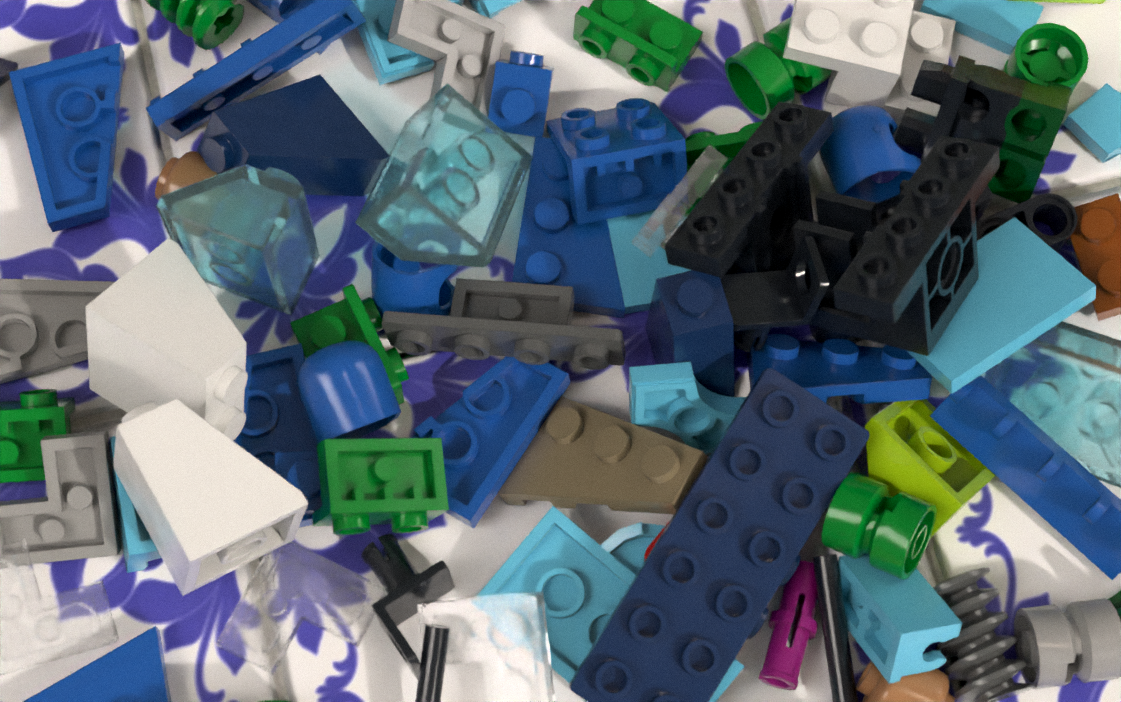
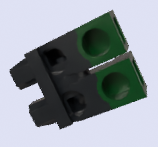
(988, 110)

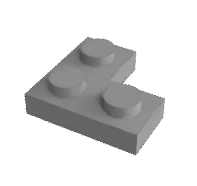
(456, 38)
(80, 504)

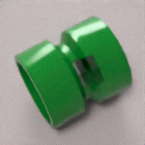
(1048, 54)
(764, 77)
(884, 527)

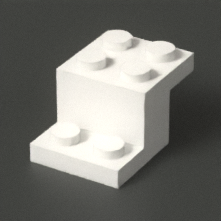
(870, 49)

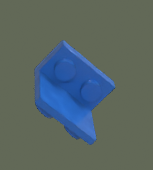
(619, 158)

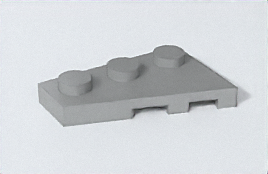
(43, 324)

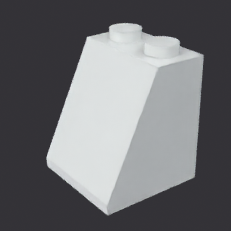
(165, 340)
(201, 494)

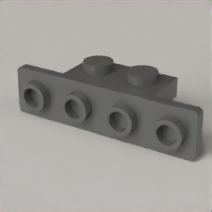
(507, 321)

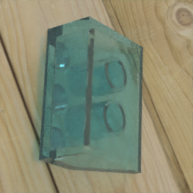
(446, 185)
(246, 233)
(1072, 392)

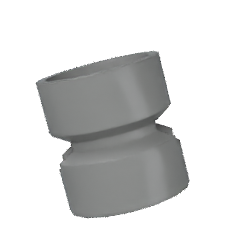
(1070, 643)

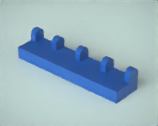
(253, 65)
(1036, 470)

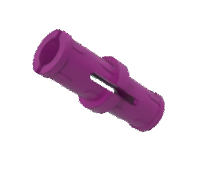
(783, 662)

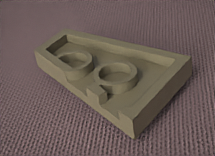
(602, 461)

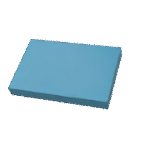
(1018, 297)

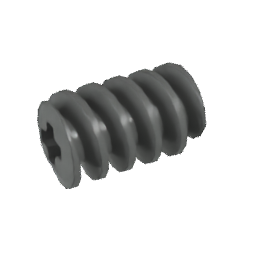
(978, 646)

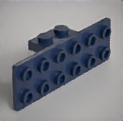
(724, 550)

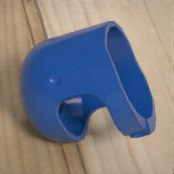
(863, 147)
(408, 286)
(346, 391)

